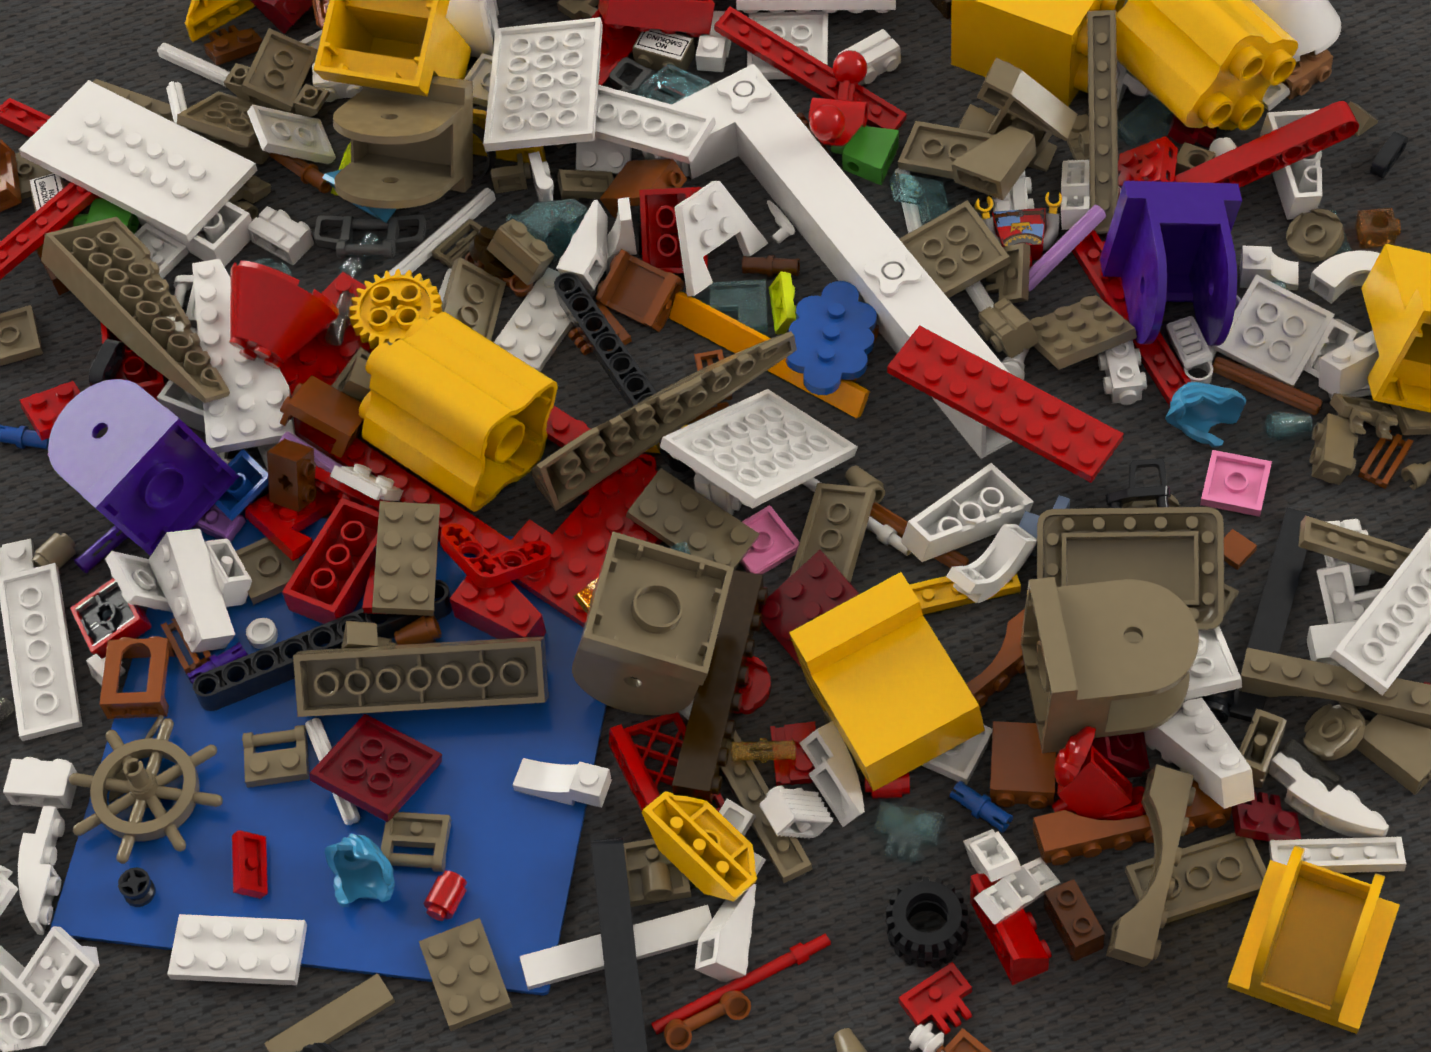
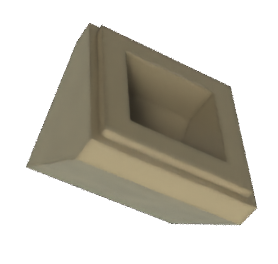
(1364, 119)
(360, 635)

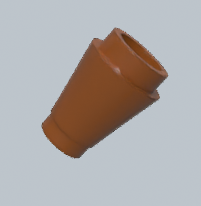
(419, 631)

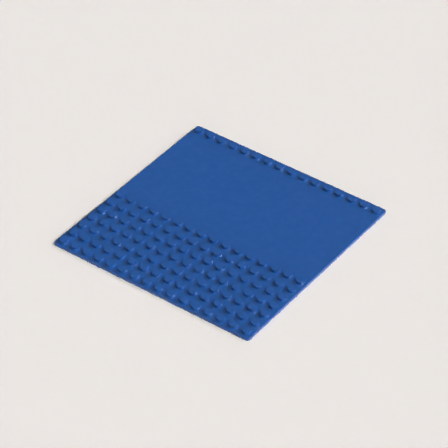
(503, 842)

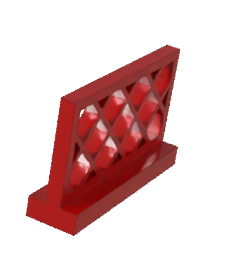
(633, 766)

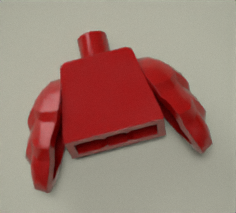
(1092, 784)

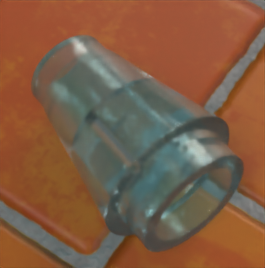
(1287, 424)

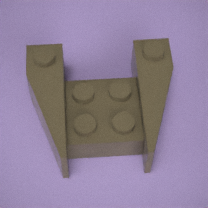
(1023, 106)

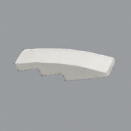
(1016, 890)

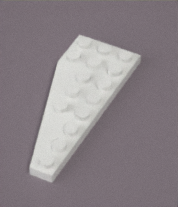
(256, 390)

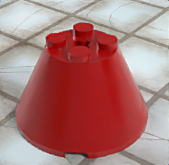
(273, 314)

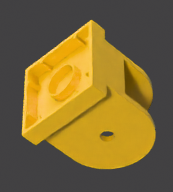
(1314, 942)

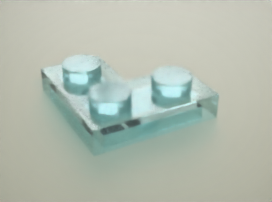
(920, 191)
(745, 296)

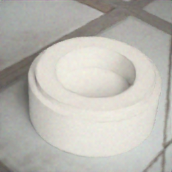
(262, 633)

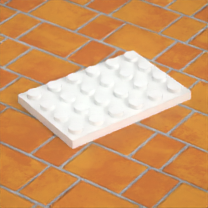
(544, 85)
(758, 448)

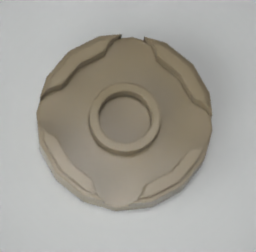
(1315, 235)
(1334, 731)

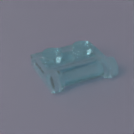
(674, 81)

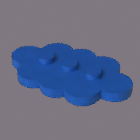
(832, 337)

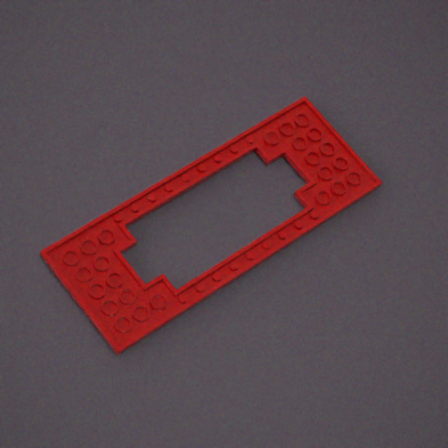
(576, 545)

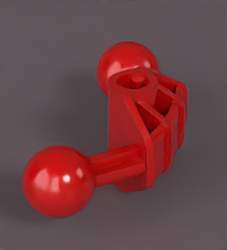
(839, 119)

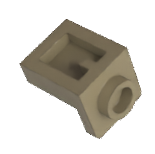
(511, 177)

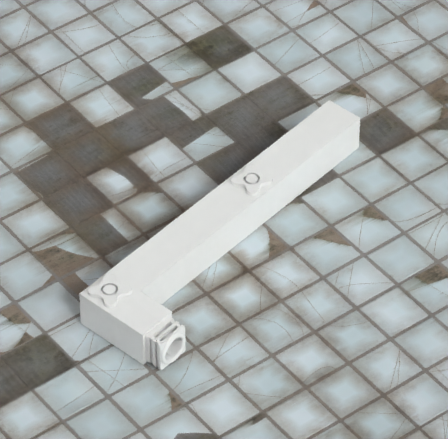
(832, 219)

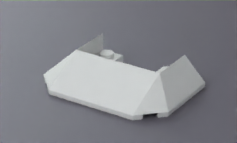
(43, 992)

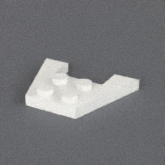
(704, 224)

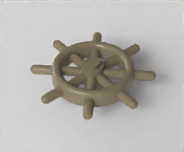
(145, 790)

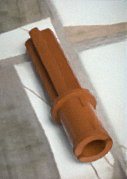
(307, 172)

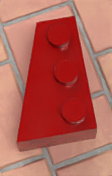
(497, 610)

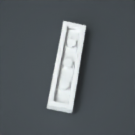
(1345, 854)

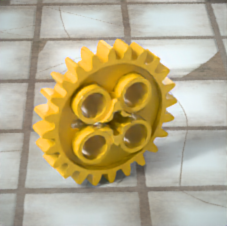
(395, 309)

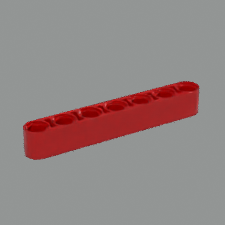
(1277, 148)

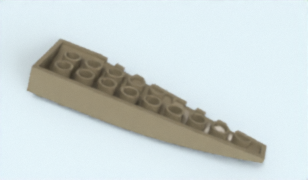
(126, 293)
(639, 428)

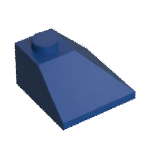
(246, 489)

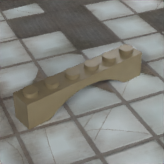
(1285, 675)
(1165, 803)

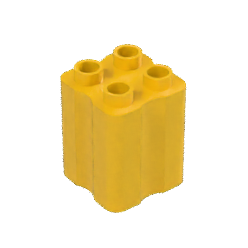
(1205, 57)
(456, 409)

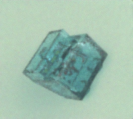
(554, 223)

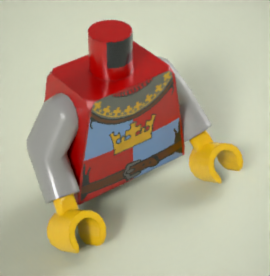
(1024, 226)

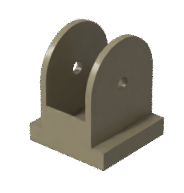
(407, 144)
(650, 621)
(1105, 657)

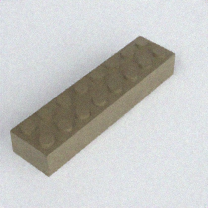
(421, 676)

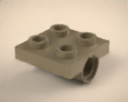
(652, 875)

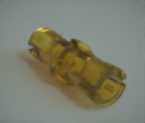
(741, 750)

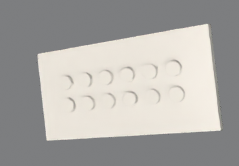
(138, 160)

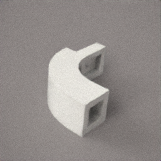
(1342, 273)
(996, 565)

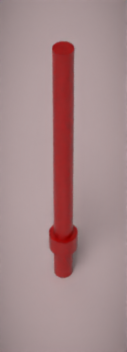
(798, 954)

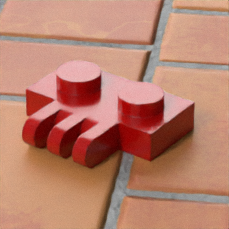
(938, 999)

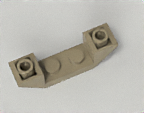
(306, 103)

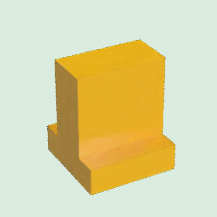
(390, 45)
(1400, 317)
(886, 681)

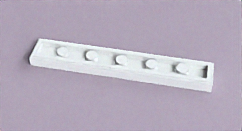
(587, 954)

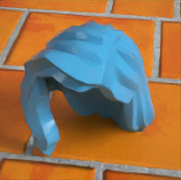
(1201, 406)
(359, 870)

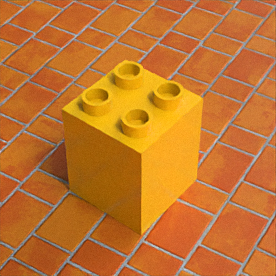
(1034, 35)

